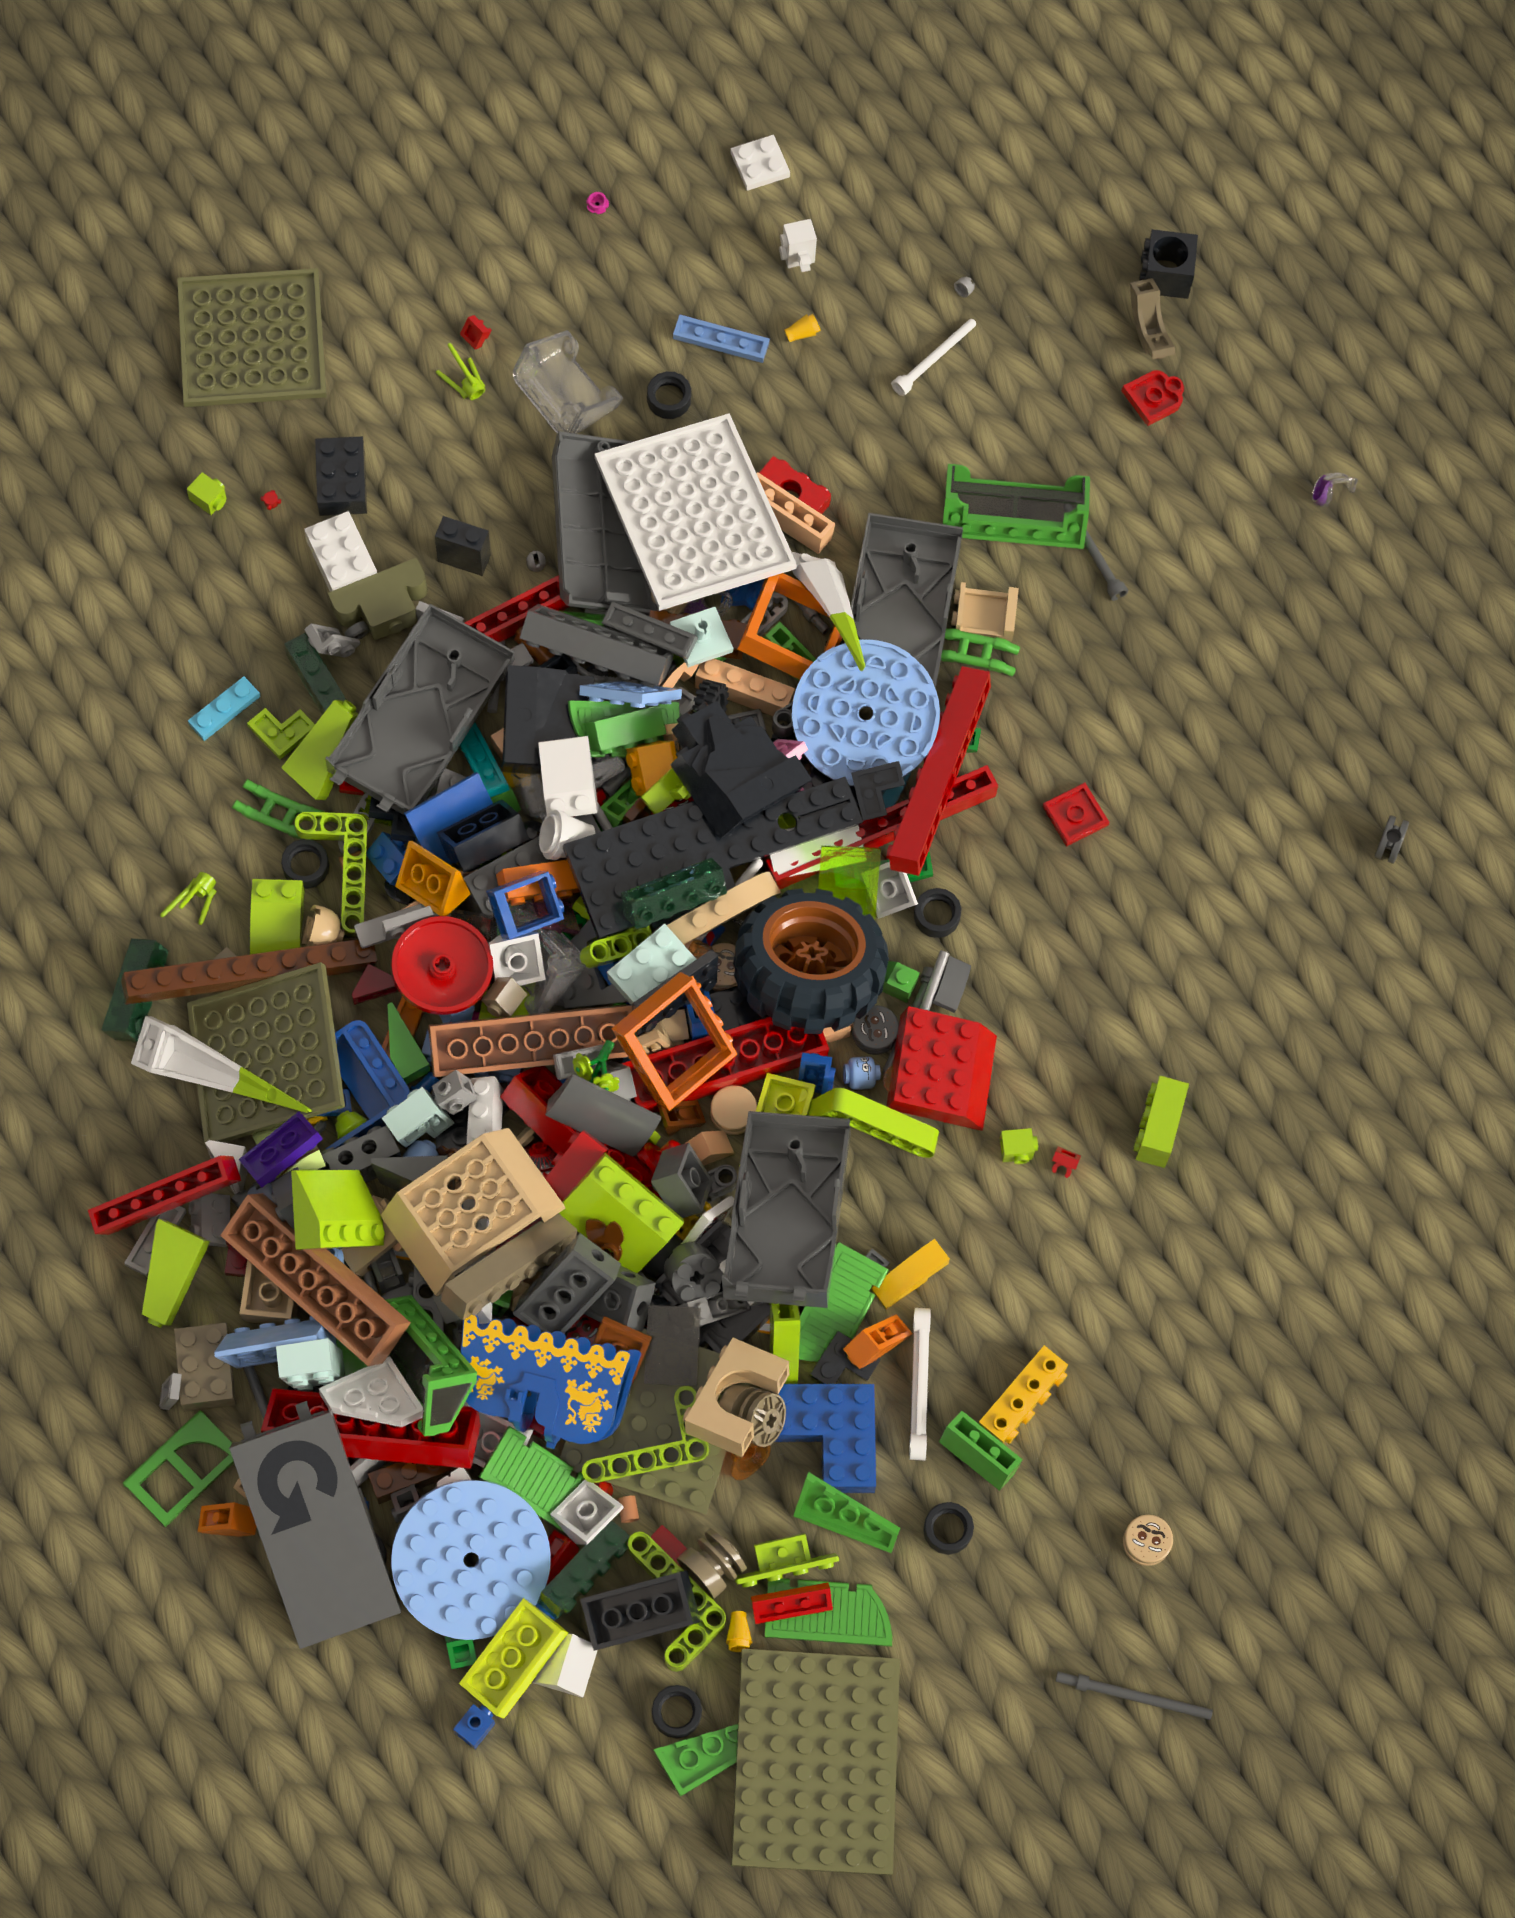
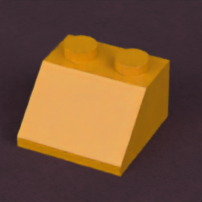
(649, 763)

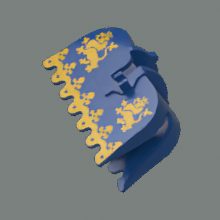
(576, 1384)

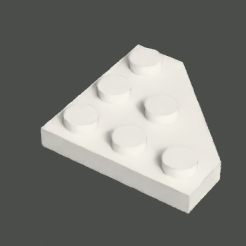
(374, 1395)

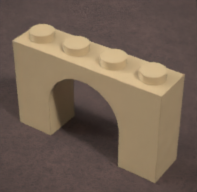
(736, 1364)

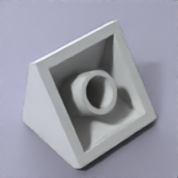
(893, 891)
(518, 958)
(219, 1148)
(586, 1512)
(568, 1667)

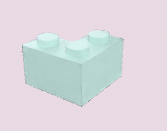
(415, 1117)

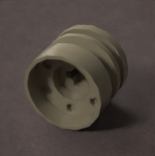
(759, 1407)
(713, 1562)

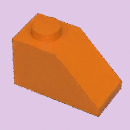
(227, 1520)

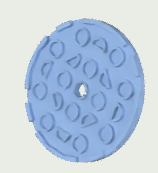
(835, 691)
(462, 1520)

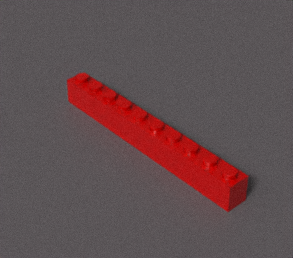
(939, 771)
(967, 792)

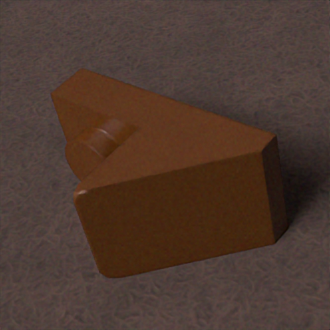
(684, 1115)

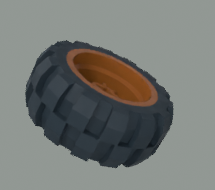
(822, 940)

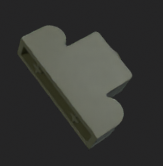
(382, 599)

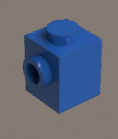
(475, 1725)

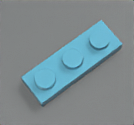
(224, 708)

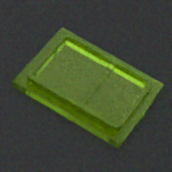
(851, 874)

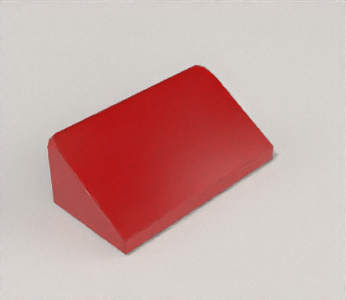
(562, 1552)

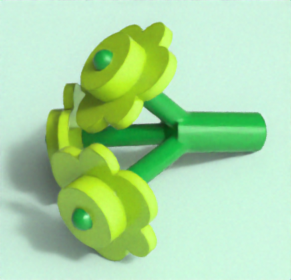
(583, 1068)

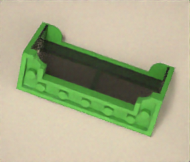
(1017, 510)
(431, 1368)

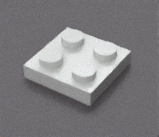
(760, 162)

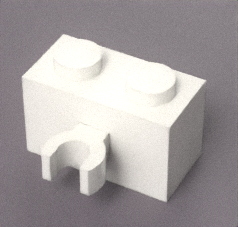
(798, 244)

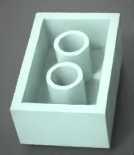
(650, 964)
(310, 1364)

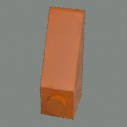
(876, 1341)

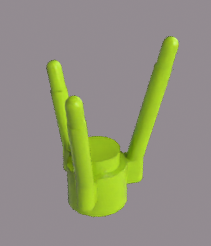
(472, 385)
(199, 886)

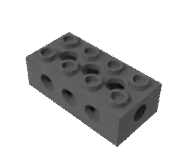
(357, 1152)
(567, 1286)
(624, 1300)

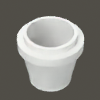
(558, 830)

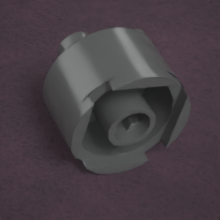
(693, 1272)

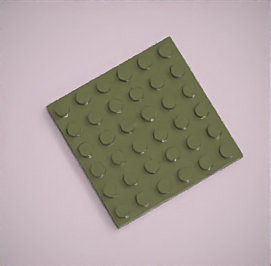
(251, 337)
(281, 1035)
(652, 1421)

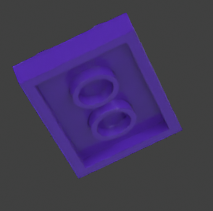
(280, 1149)

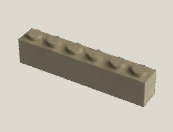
(507, 1266)

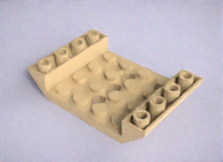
(443, 1235)

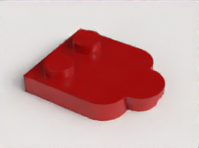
(1154, 395)

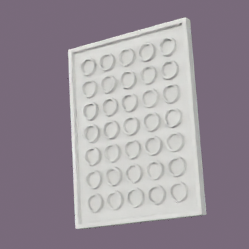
(695, 511)

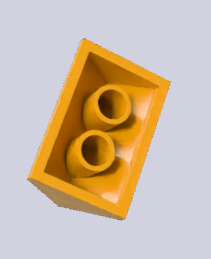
(431, 880)

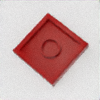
(1075, 814)

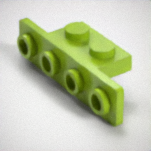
(665, 792)
(783, 1557)

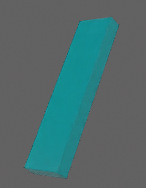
(482, 761)

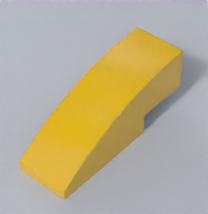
(911, 1273)

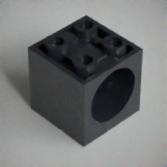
(1173, 247)

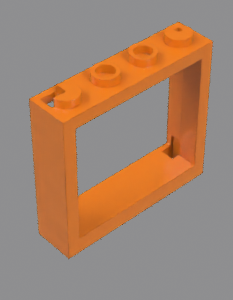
(768, 651)
(703, 1069)

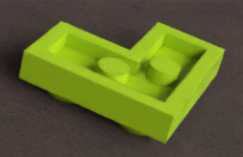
(277, 736)

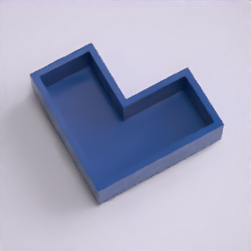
(844, 1423)

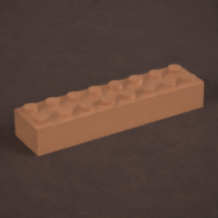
(521, 1039)
(316, 1281)

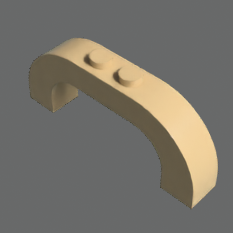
(724, 908)

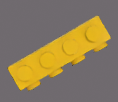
(1023, 1395)

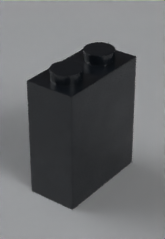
(462, 546)

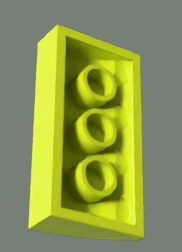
(785, 1096)
(513, 1658)

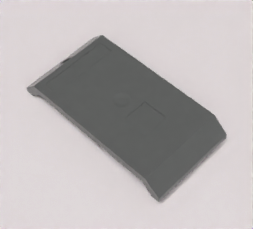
(592, 544)

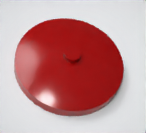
(442, 965)

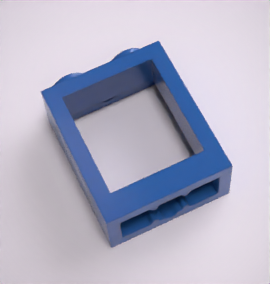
(503, 914)

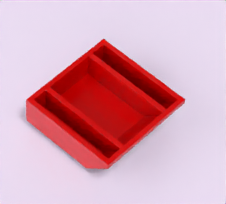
(942, 1068)

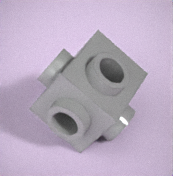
(454, 1092)

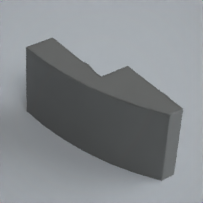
(952, 984)

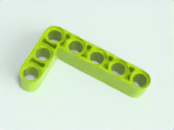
(350, 863)
(605, 947)
(877, 1121)
(657, 1452)
(708, 1607)

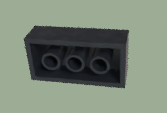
(640, 1610)

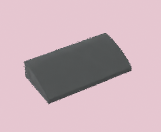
(602, 1115)

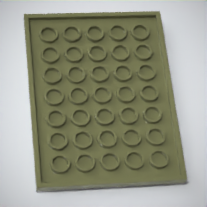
(816, 1762)

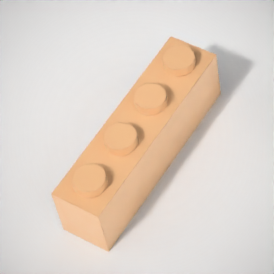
(797, 517)
(746, 687)

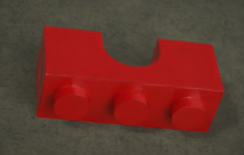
(790, 480)

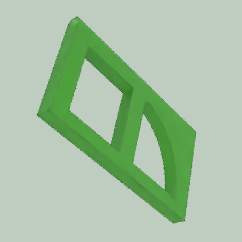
(196, 1430)

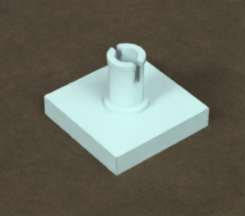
(711, 635)

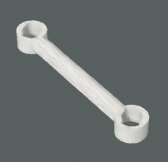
(918, 1435)

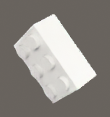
(339, 551)

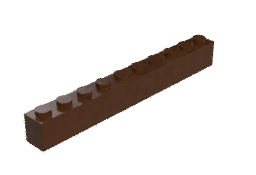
(241, 970)

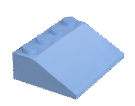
(259, 1345)

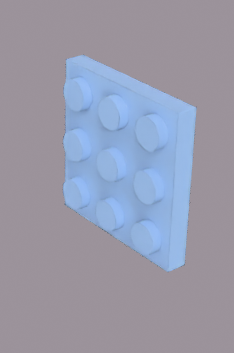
(629, 692)

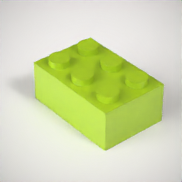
(1160, 1121)

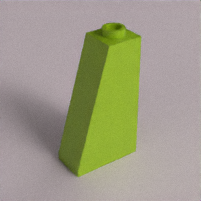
(308, 760)
(171, 1270)
(786, 1336)

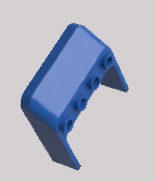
(368, 1076)

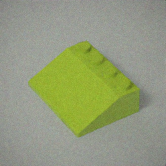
(615, 1195)
(334, 1210)

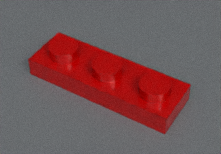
(791, 1603)

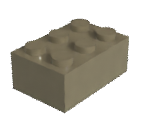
(204, 1378)

